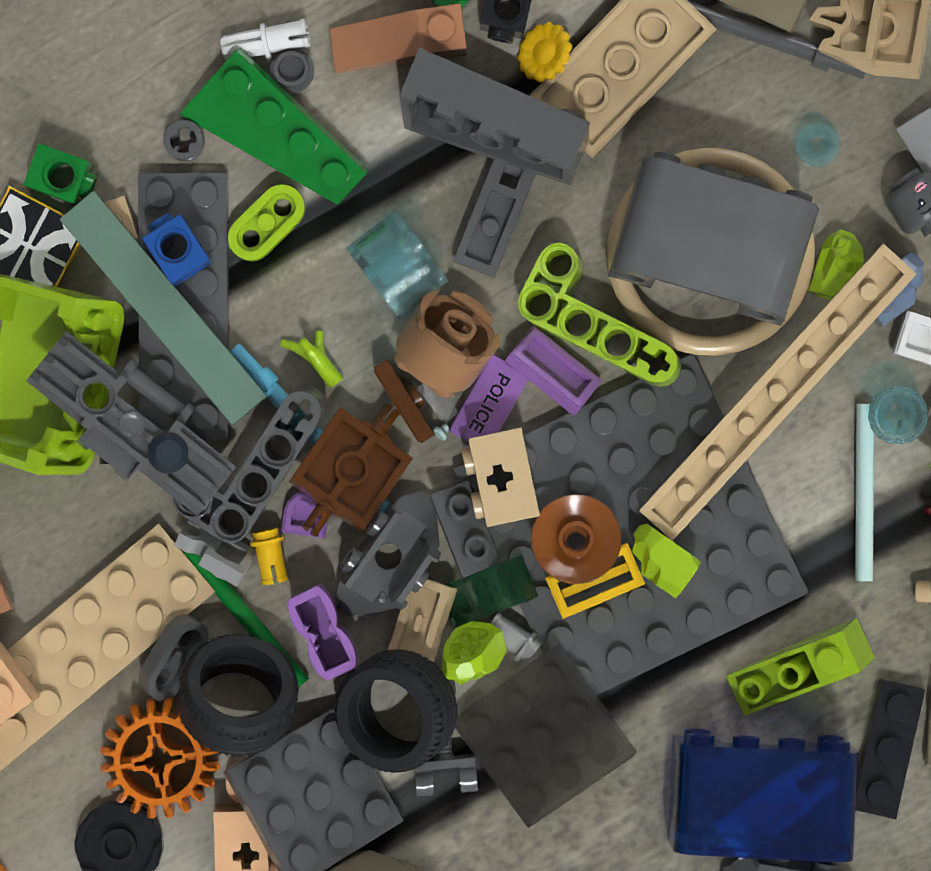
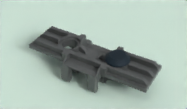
(123, 436)

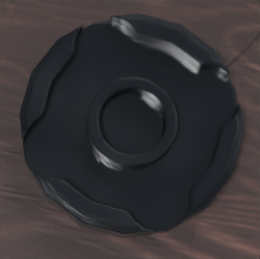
(119, 839)

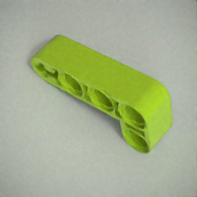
(602, 326)

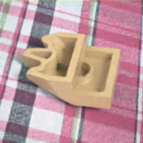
(877, 35)

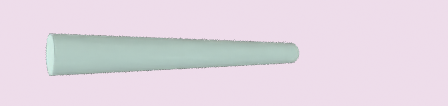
(864, 495)

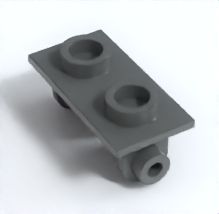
(464, 533)

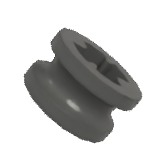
(172, 132)

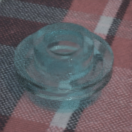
(830, 139)

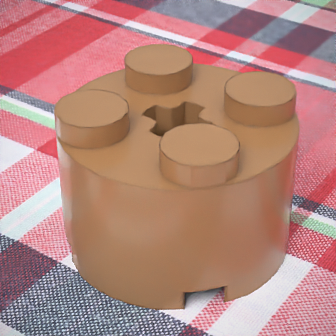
(447, 342)

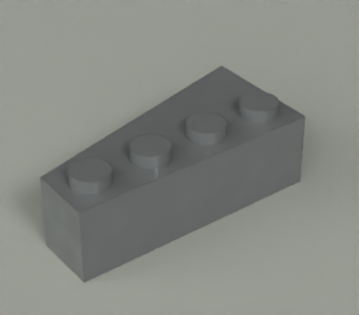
(491, 118)

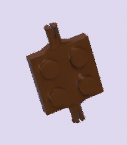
(350, 470)

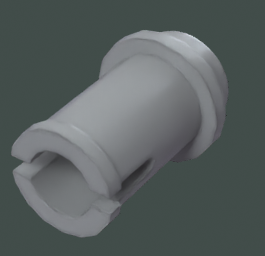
(516, 638)

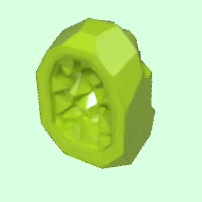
(835, 264)
(663, 560)
(473, 651)

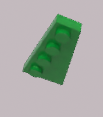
(270, 125)

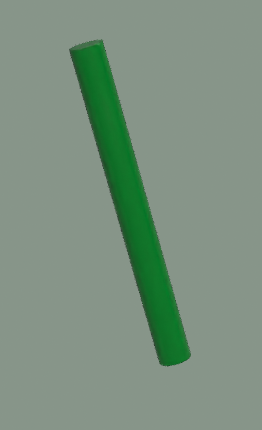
(243, 613)

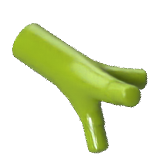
(316, 357)

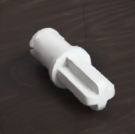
(267, 39)

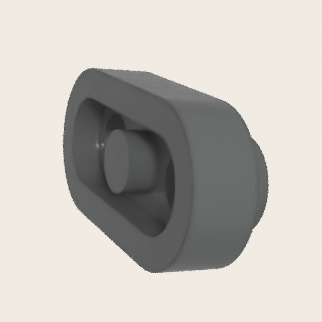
(164, 665)

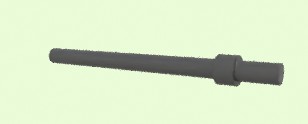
(775, 40)

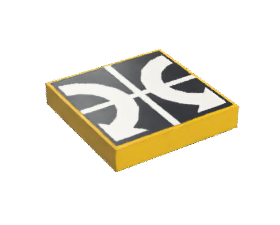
(34, 240)

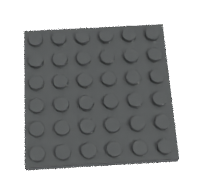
(622, 455)

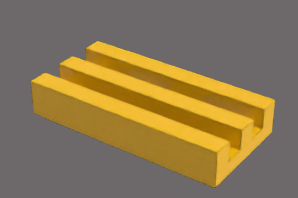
(629, 565)

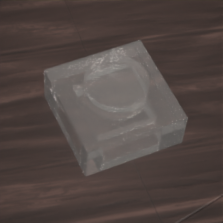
(442, 406)

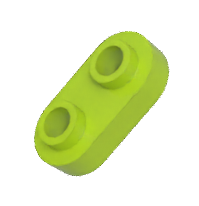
(264, 220)

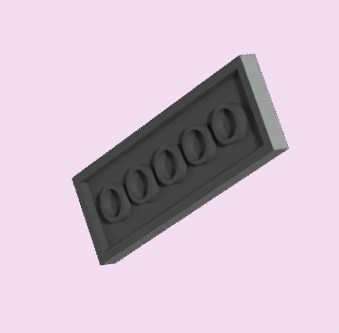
(205, 205)

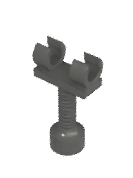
(445, 760)

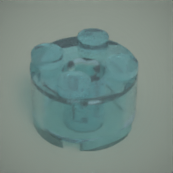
(396, 264)

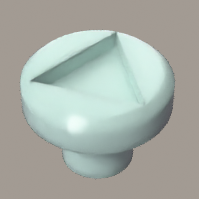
(440, 432)

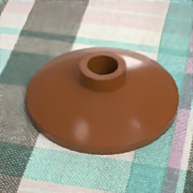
(576, 516)

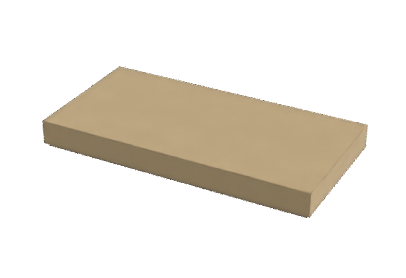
(625, 63)

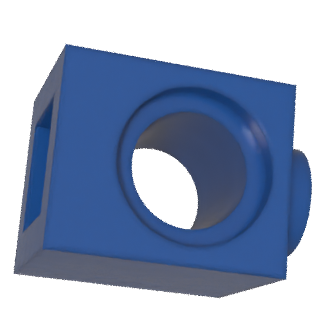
(190, 263)

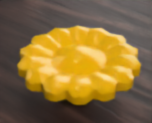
(544, 52)

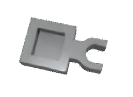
(222, 559)

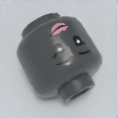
(911, 202)

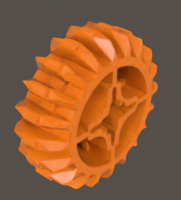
(162, 779)

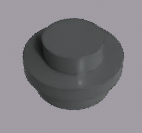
(292, 70)

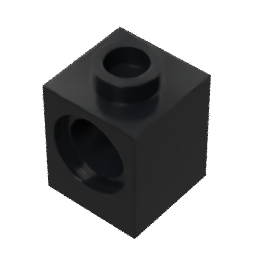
(505, 30)

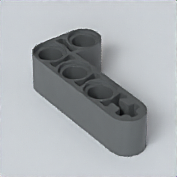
(263, 461)

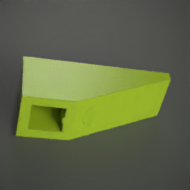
(802, 667)

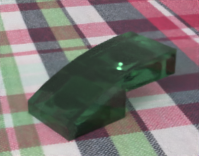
(491, 591)

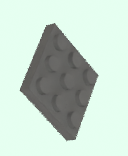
(312, 797)

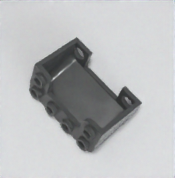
(714, 235)

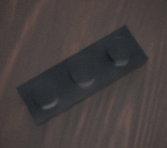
(888, 748)

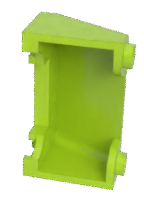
(34, 317)

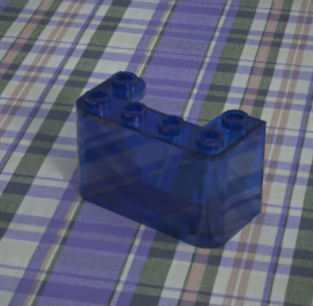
(763, 797)

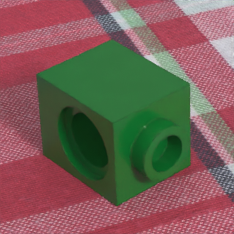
(44, 165)

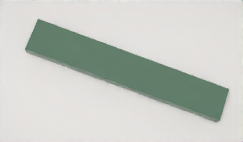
(163, 308)

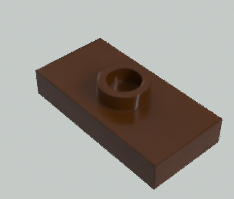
(406, 400)

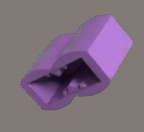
(329, 642)

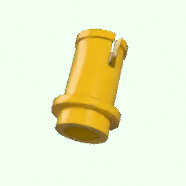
(269, 553)

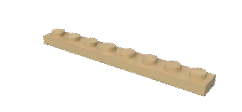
(777, 391)

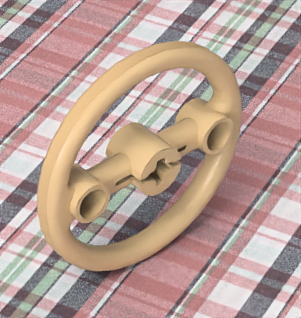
(688, 342)

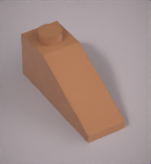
(397, 37)

